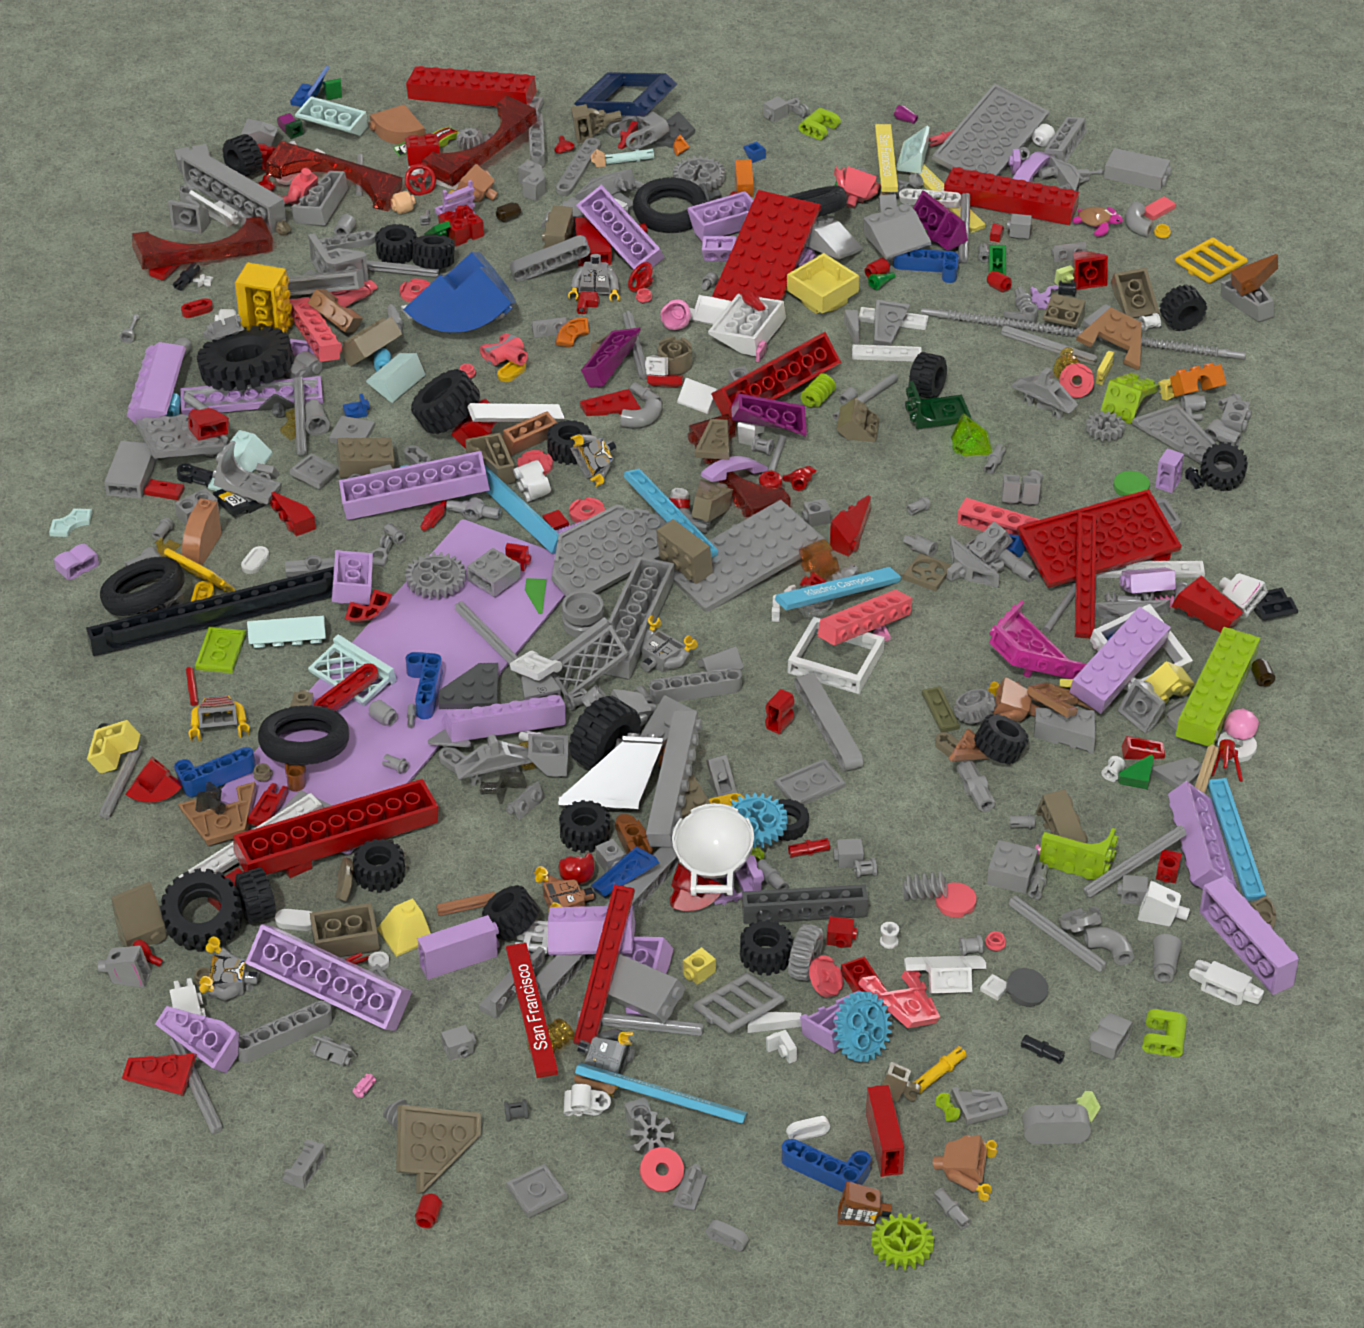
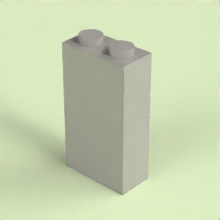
(1137, 169)
(129, 470)
(644, 989)

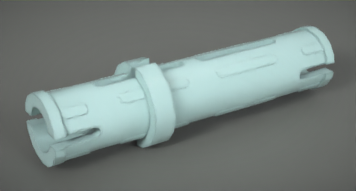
(636, 155)

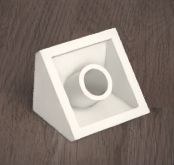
(697, 396)

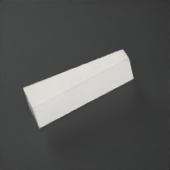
(774, 1021)

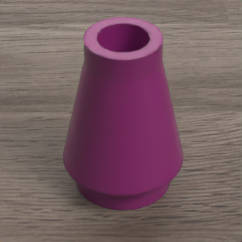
(905, 114)

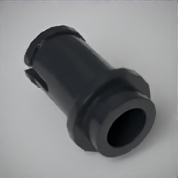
(1192, 474)

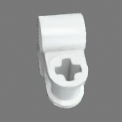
(583, 1100)

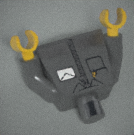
(607, 1051)

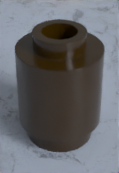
(508, 212)
(1263, 672)

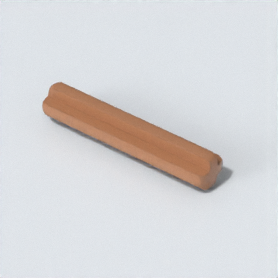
(463, 904)

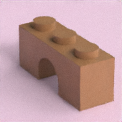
(327, 305)

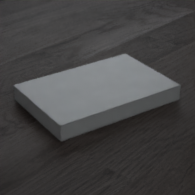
(810, 782)

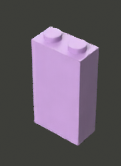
(458, 947)

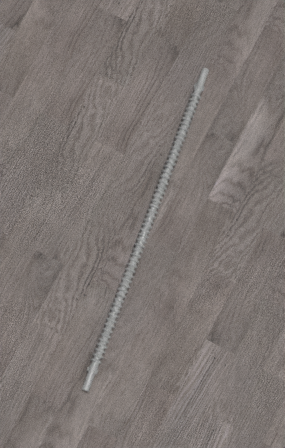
(1071, 331)

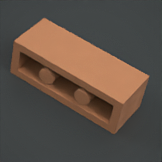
(527, 433)

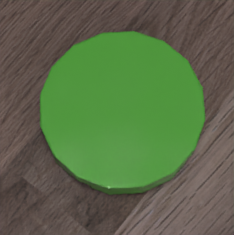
(1130, 483)

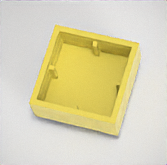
(823, 284)

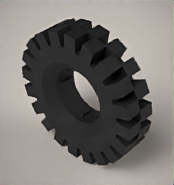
(222, 359)

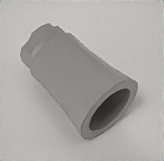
(315, 417)
(1166, 955)

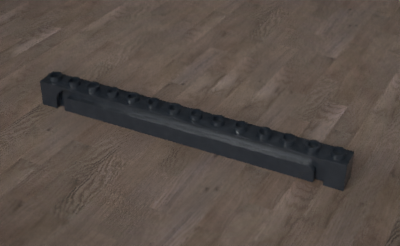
(210, 611)

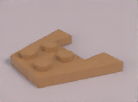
(1117, 329)
(1056, 698)
(222, 827)

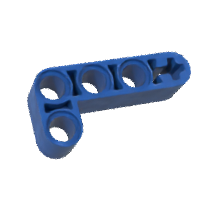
(929, 261)
(429, 670)
(216, 771)
(824, 1166)

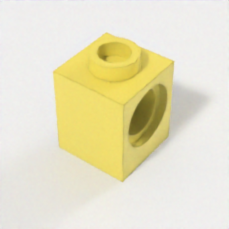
(699, 966)

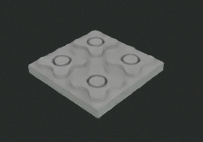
(172, 437)

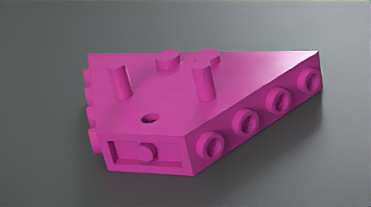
(1029, 648)

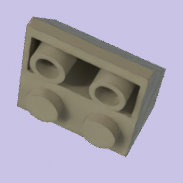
(1065, 310)
(857, 421)

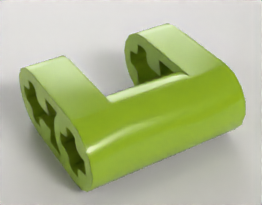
(815, 123)
(1175, 1033)

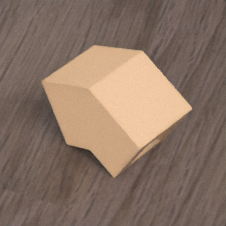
(598, 158)

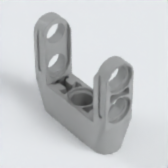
(650, 124)

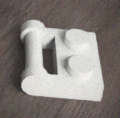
(535, 666)

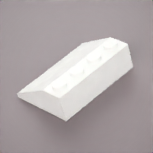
(746, 327)

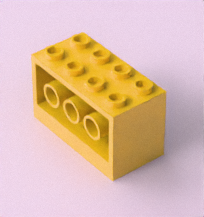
(264, 297)

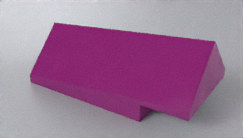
(940, 222)

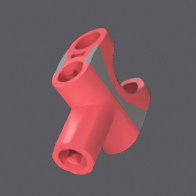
(508, 348)

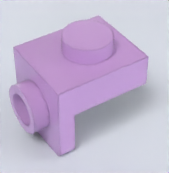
(1015, 161)

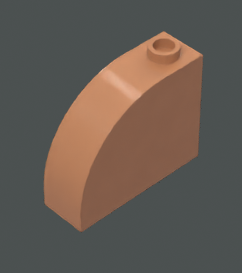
(395, 124)
(201, 531)

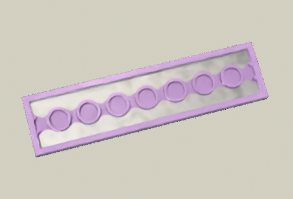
(250, 398)

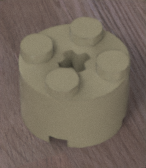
(678, 353)

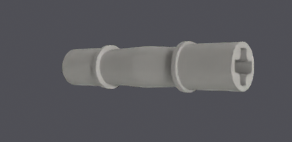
(1017, 565)

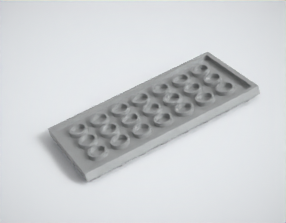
(991, 132)
(750, 554)

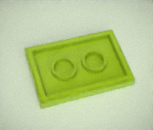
(220, 650)

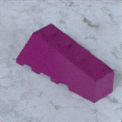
(609, 356)
(769, 413)

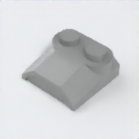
(1142, 705)

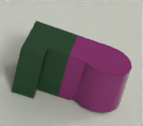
(289, 124)

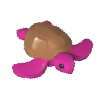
(1098, 218)

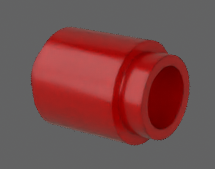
(878, 266)
(999, 281)
(428, 1210)

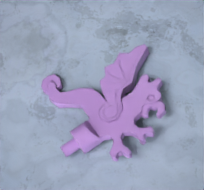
(1042, 299)

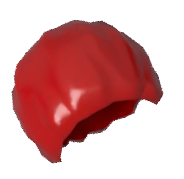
(577, 868)

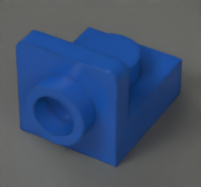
(357, 409)

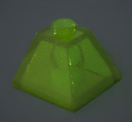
(970, 438)

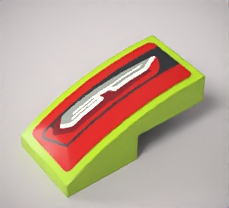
(445, 134)

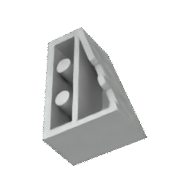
(1255, 304)
(1074, 730)

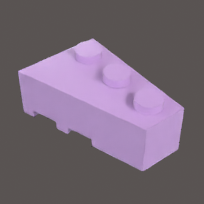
(820, 1026)

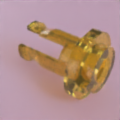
(1064, 360)

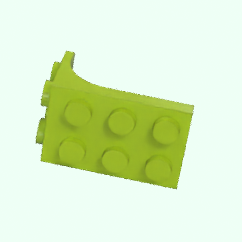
(1126, 394)
(1078, 857)

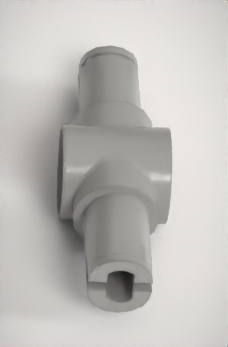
(473, 509)

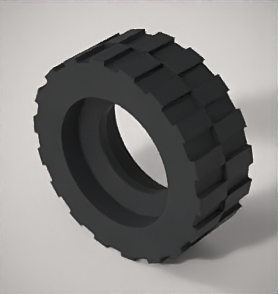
(801, 814)

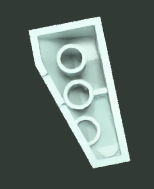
(247, 453)

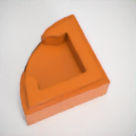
(680, 145)

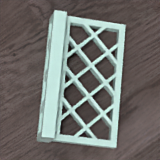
(359, 657)

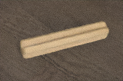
(1207, 768)

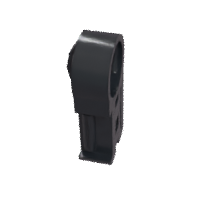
(196, 475)

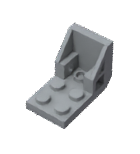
(335, 259)

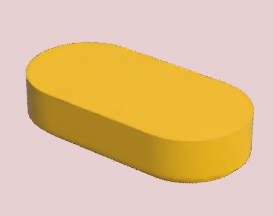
(510, 371)

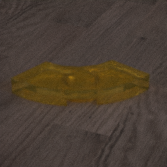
(289, 428)

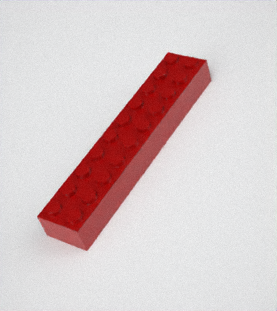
(336, 828)

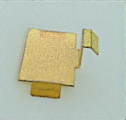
(169, 544)

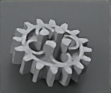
(1105, 426)

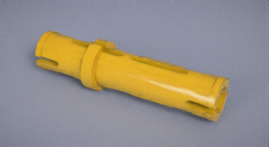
(945, 1064)

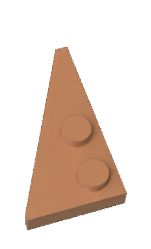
(967, 749)

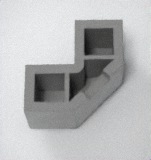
(533, 180)

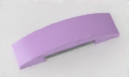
(1032, 166)
(719, 469)

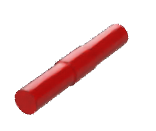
(191, 686)

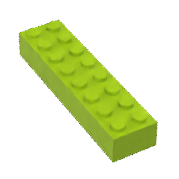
(1217, 687)

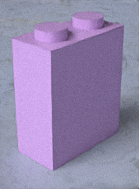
(1148, 580)

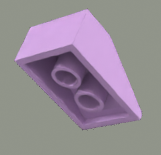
(352, 577)

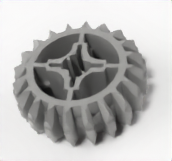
(804, 949)

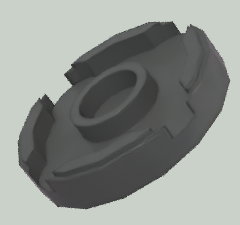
(1027, 987)

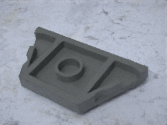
(677, 125)

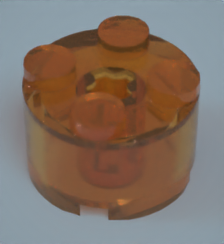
(818, 559)

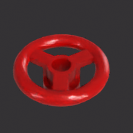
(414, 178)
(643, 278)

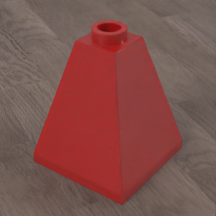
(1090, 269)

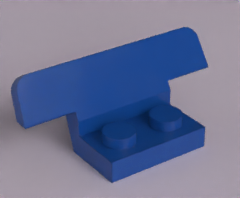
(306, 91)

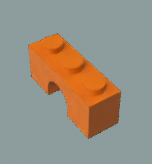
(1186, 382)

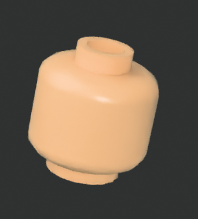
(402, 202)

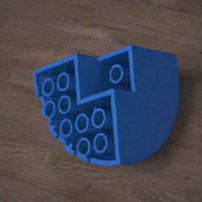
(463, 298)

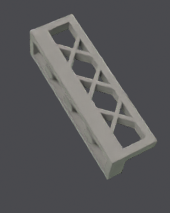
(1071, 138)
(505, 991)

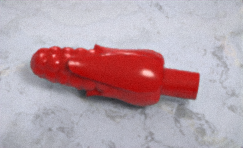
(751, 299)
(433, 516)

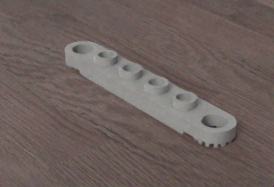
(577, 167)

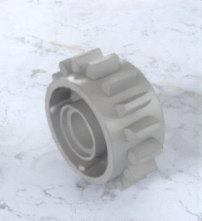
(974, 705)

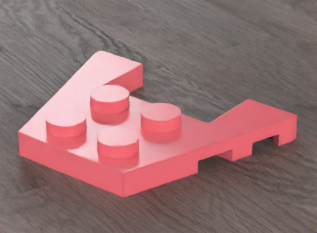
(908, 1005)

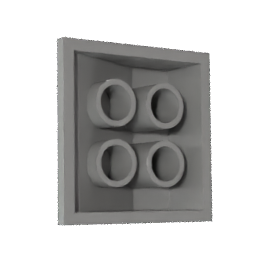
(896, 231)
(832, 238)

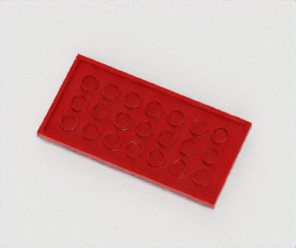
(767, 246)
(1126, 533)

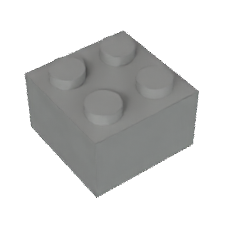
(1012, 866)

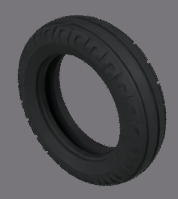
(666, 188)
(830, 197)
(148, 598)
(308, 751)

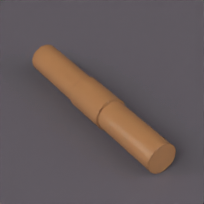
(595, 1084)

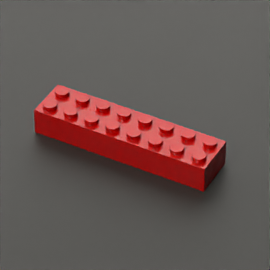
(469, 86)
(1014, 195)
(781, 373)

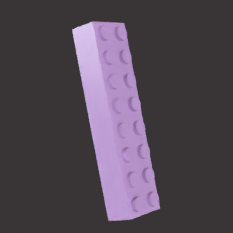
(413, 485)
(328, 977)

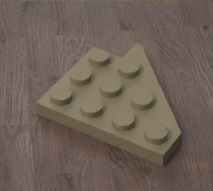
(432, 1140)

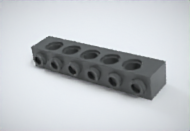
(804, 903)

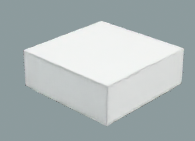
(994, 987)

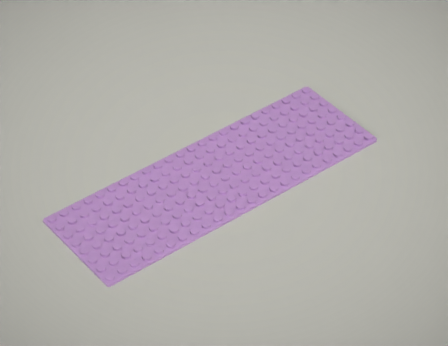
(408, 627)

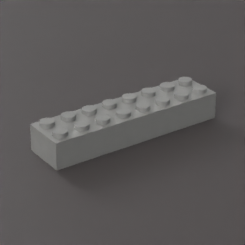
(232, 188)
(640, 598)

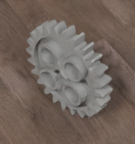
(710, 174)
(435, 575)

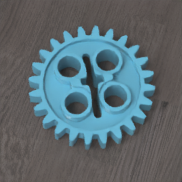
(765, 816)
(862, 1026)

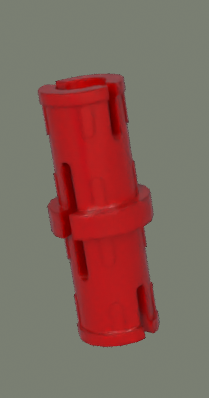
(809, 847)

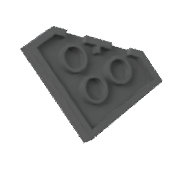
(472, 688)

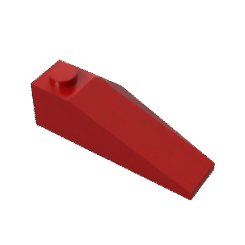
(848, 527)

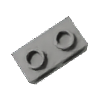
(1236, 415)
(185, 506)
(991, 543)

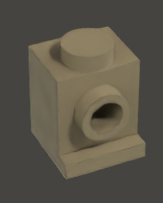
(302, 698)

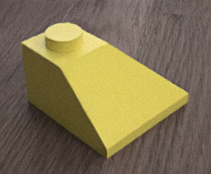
(403, 927)

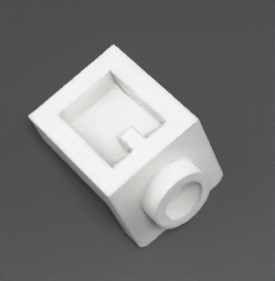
(656, 365)
(784, 1044)

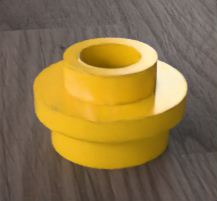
(1162, 231)

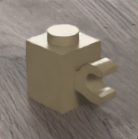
(897, 1079)

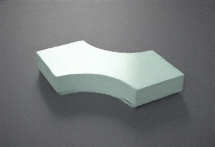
(77, 518)

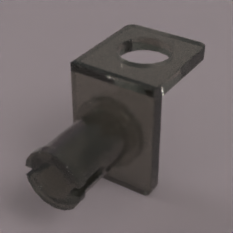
(503, 783)
(210, 800)

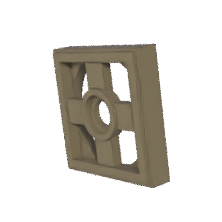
(922, 581)

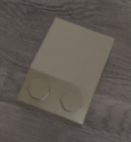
(1134, 293)
(138, 916)

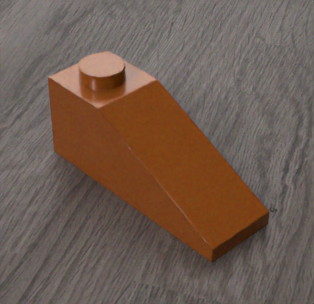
(1253, 275)

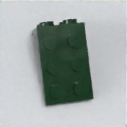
(934, 411)

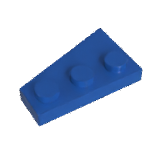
(625, 870)

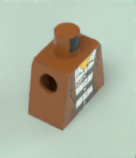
(861, 1206)

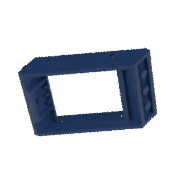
(658, 88)

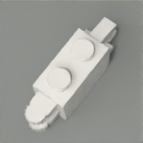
(1226, 983)
(186, 998)

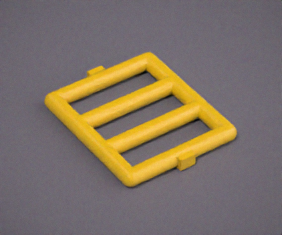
(1229, 266)
(199, 571)

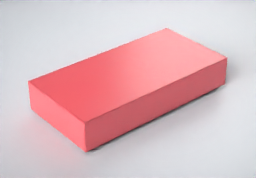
(1159, 208)

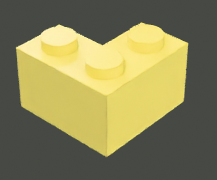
(1170, 680)
(110, 743)

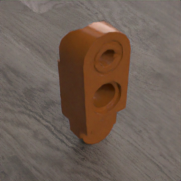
(631, 834)

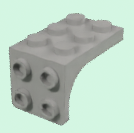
(233, 478)

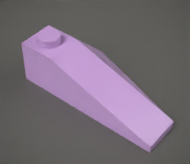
(651, 952)
(207, 1037)

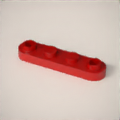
(348, 687)

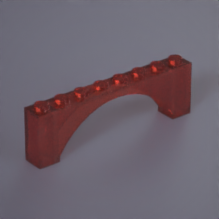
(291, 159)
(453, 166)
(157, 252)
(746, 495)

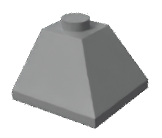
(260, 131)
(188, 216)
(549, 753)

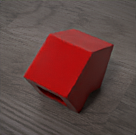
(996, 233)

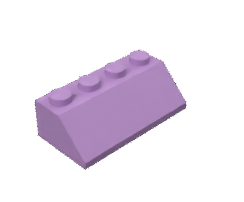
(720, 215)
(579, 930)

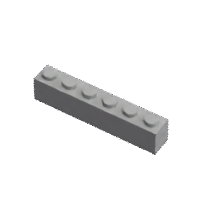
(328, 280)

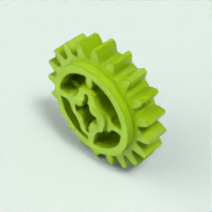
(916, 1239)

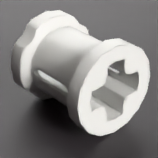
(1150, 321)
(1113, 768)
(889, 935)

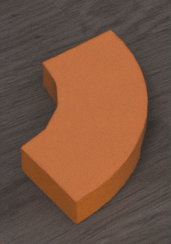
(572, 330)

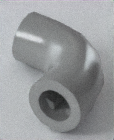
(1136, 222)
(643, 416)
(1112, 940)

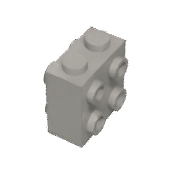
(493, 572)

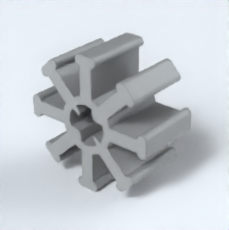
(643, 1132)

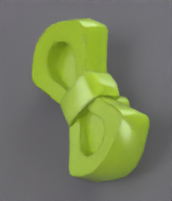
(943, 1101)

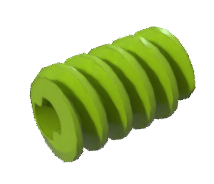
(818, 390)

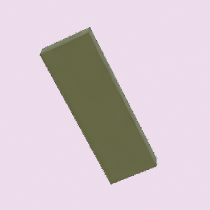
(940, 709)

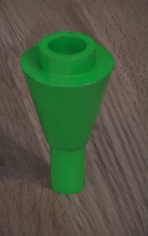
(878, 280)

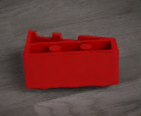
(1208, 604)

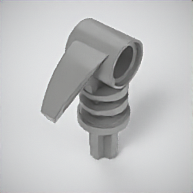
(1027, 309)

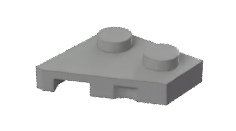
(979, 1105)

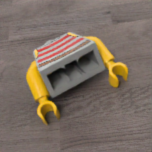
(217, 712)

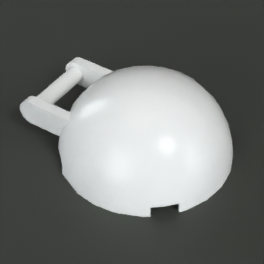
(713, 845)

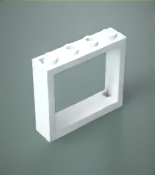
(1171, 645)
(830, 675)

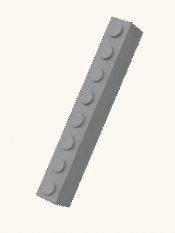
(673, 777)

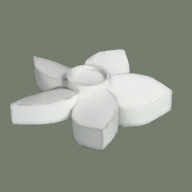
(204, 280)

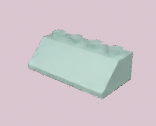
(333, 115)
(286, 630)

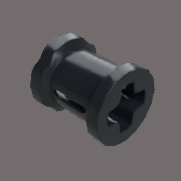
(1067, 288)

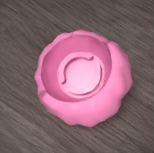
(675, 315)
(1241, 724)

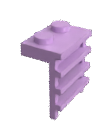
(452, 205)
(748, 878)

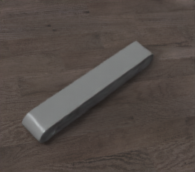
(828, 722)

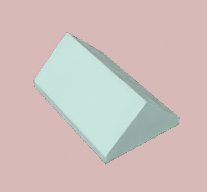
(914, 152)
(397, 376)

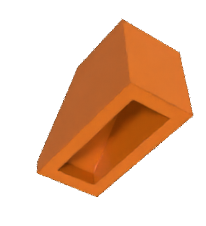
(744, 176)

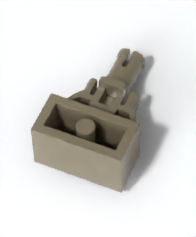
(590, 121)

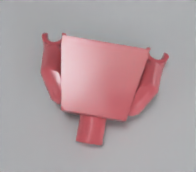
(857, 185)
(300, 186)

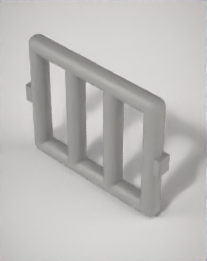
(743, 1018)

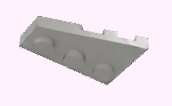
(887, 321)

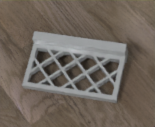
(580, 648)

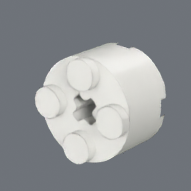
(532, 480)

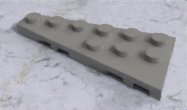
(1180, 432)

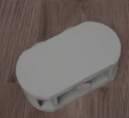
(1056, 1124)

